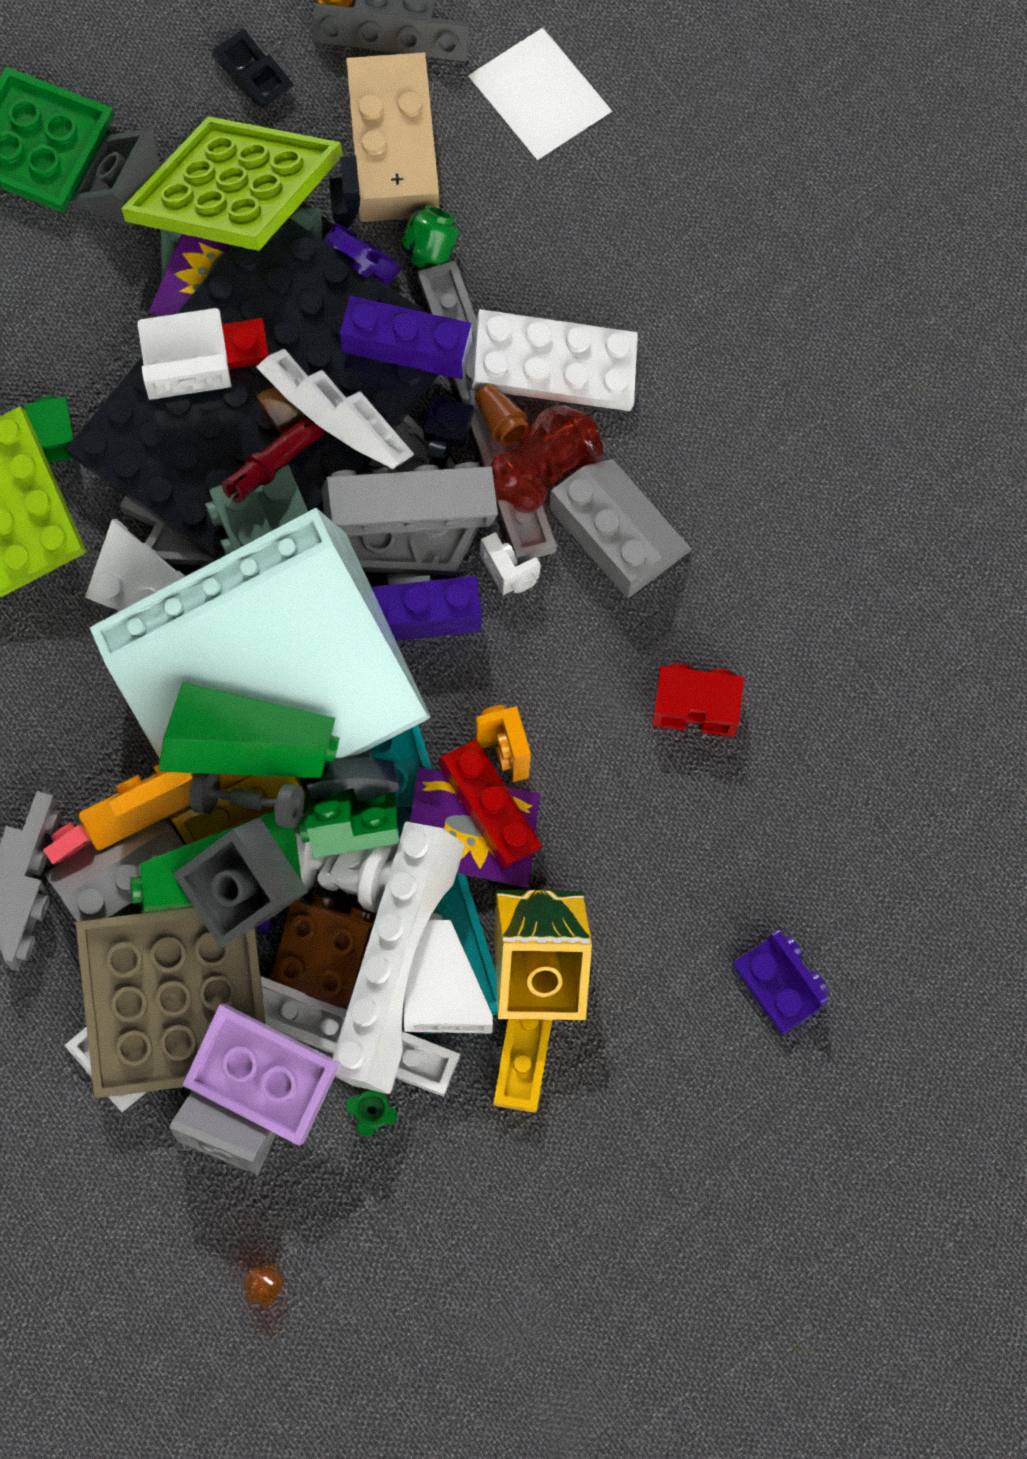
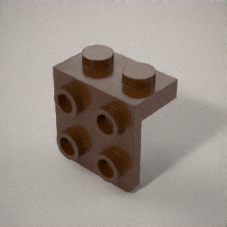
(323, 948)

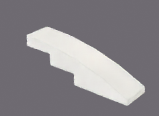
(348, 419)

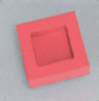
(67, 842)

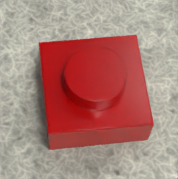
(245, 343)

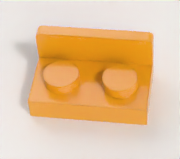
(505, 729)

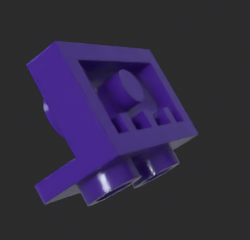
(781, 982)

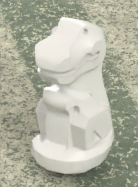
(355, 872)

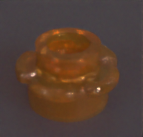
(263, 1285)

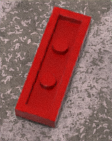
(489, 804)

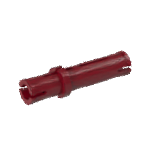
(262, 466)

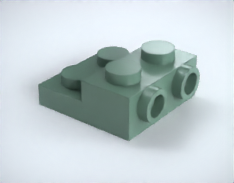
(259, 511)

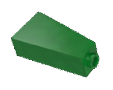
(244, 736)
(160, 891)

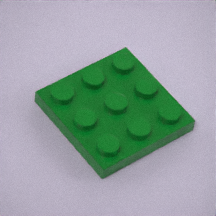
(46, 138)

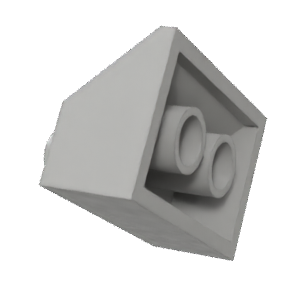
(617, 525)
(98, 881)

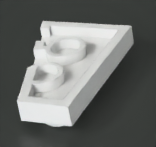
(127, 570)

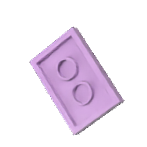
(261, 1074)

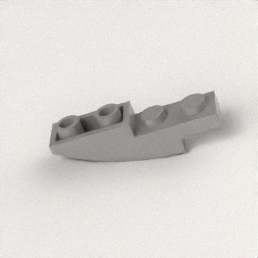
(22, 896)

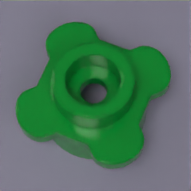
(368, 1123)

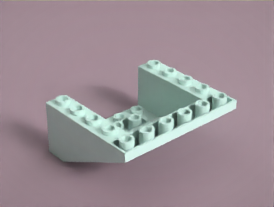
(271, 624)

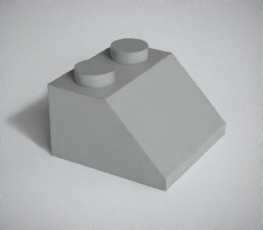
(221, 1133)

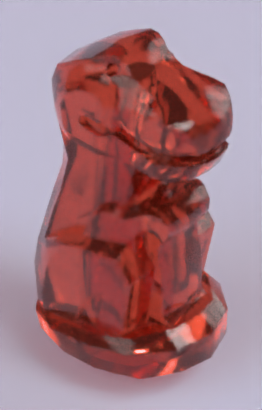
(550, 447)

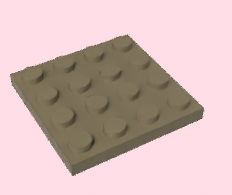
(154, 992)

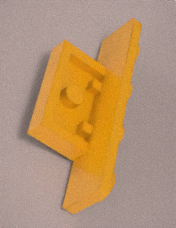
(141, 805)

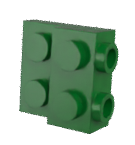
(344, 825)

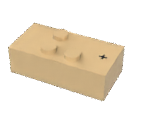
(392, 135)

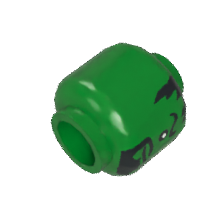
(430, 237)

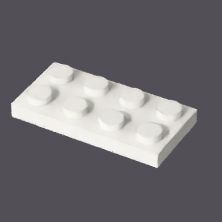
(555, 360)

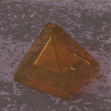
(279, 410)

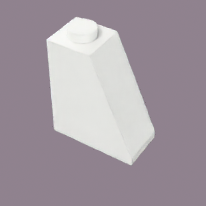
(442, 986)

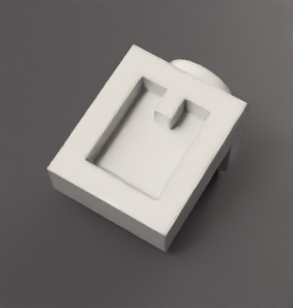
(501, 564)

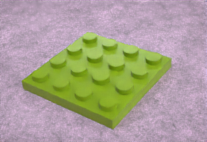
(233, 182)
(34, 517)

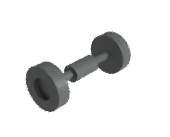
(288, 805)

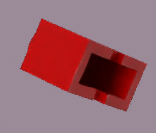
(698, 698)

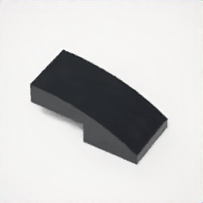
(251, 70)
(345, 192)
(366, 775)

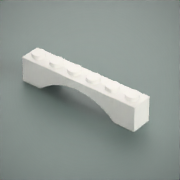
(372, 1028)

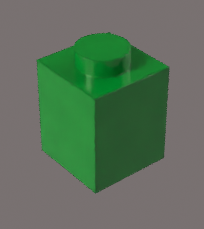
(52, 425)

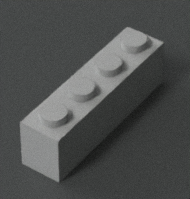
(410, 500)

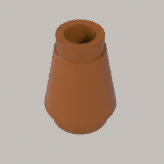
(502, 416)

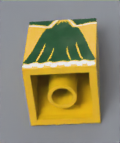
(542, 954)

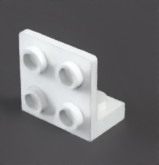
(183, 353)

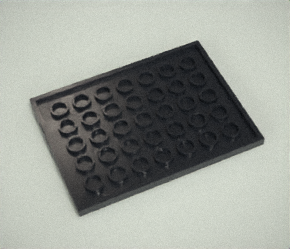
(182, 446)

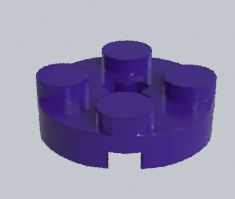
(364, 256)

